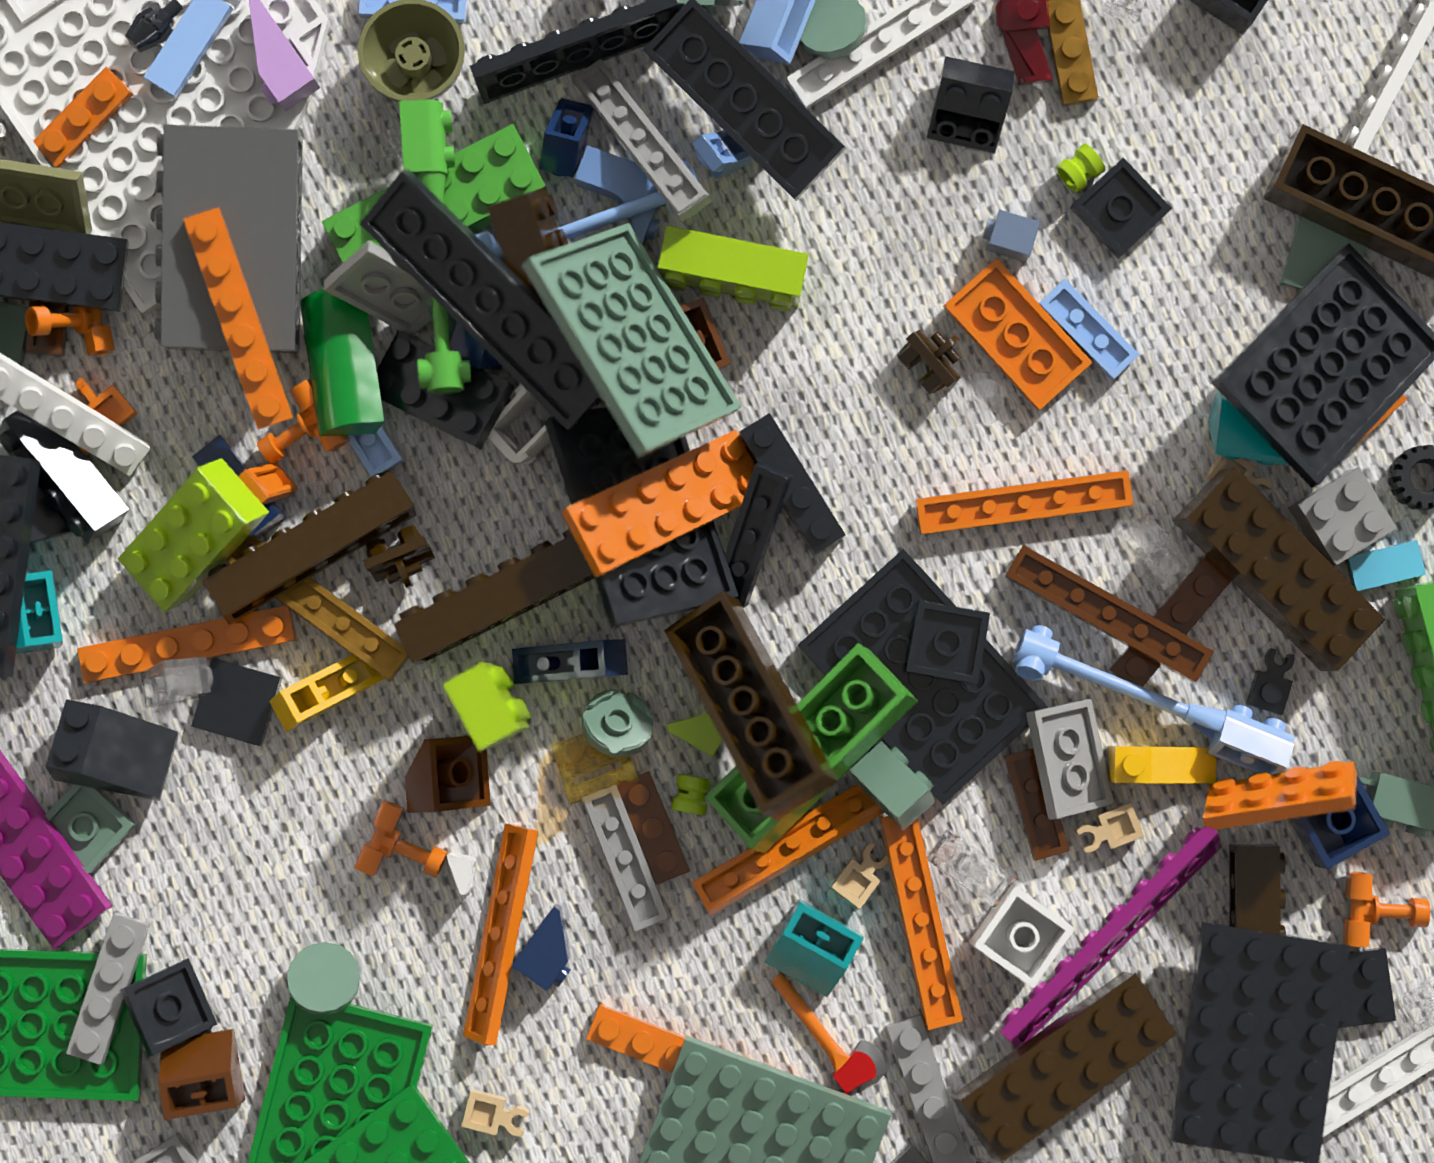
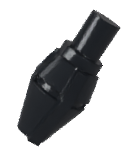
(152, 26)

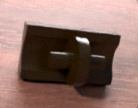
(920, 348)
(399, 561)

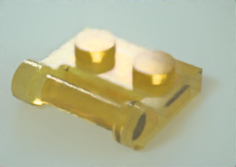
(578, 757)

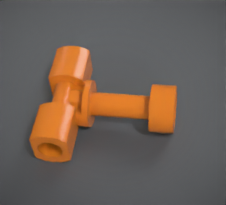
(83, 320)
(274, 447)
(387, 841)
(1367, 910)

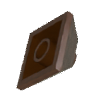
(447, 776)

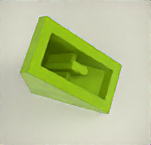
(698, 732)

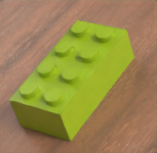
(732, 268)
(193, 534)
(488, 705)

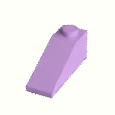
(278, 63)

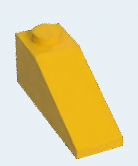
(322, 691)
(1160, 764)

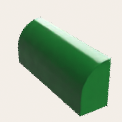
(341, 366)

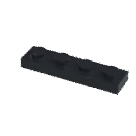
(755, 527)

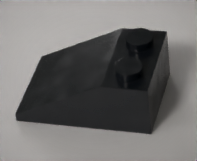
(110, 751)

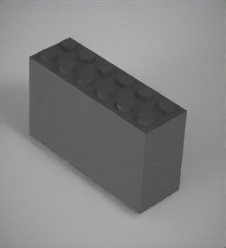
(258, 188)

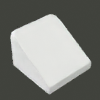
(463, 871)

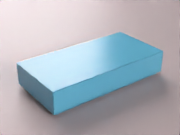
(1385, 565)

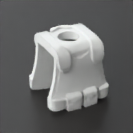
(506, 443)

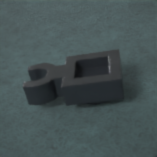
(1269, 688)

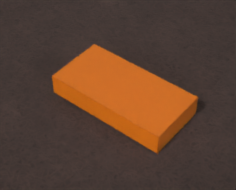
(268, 483)

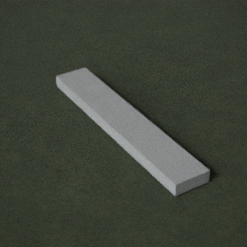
(642, 140)

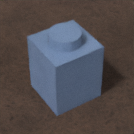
(1011, 235)

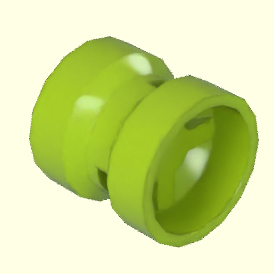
(1080, 168)
(691, 794)

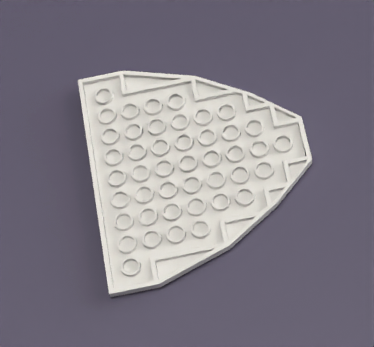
(62, 45)

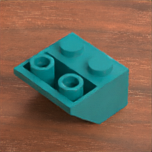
(1235, 437)
(39, 615)
(814, 948)

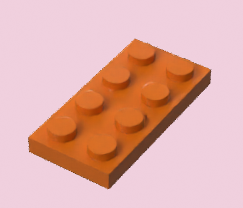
(1017, 334)
(1281, 795)

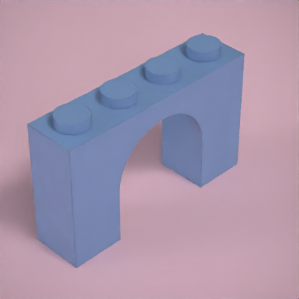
(620, 181)

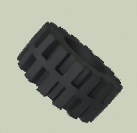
(1401, 478)

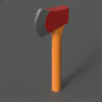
(850, 1070)

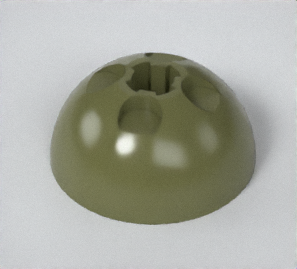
(411, 34)

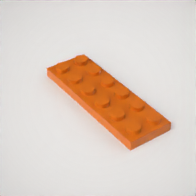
(661, 503)

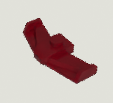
(1019, 28)

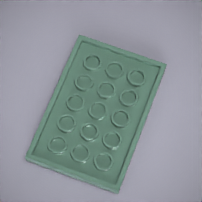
(632, 337)
(749, 1112)

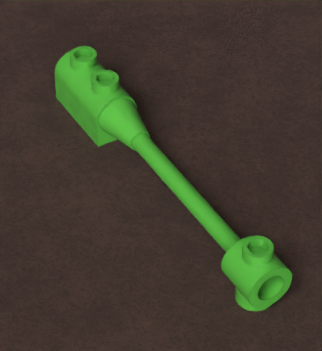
(428, 159)

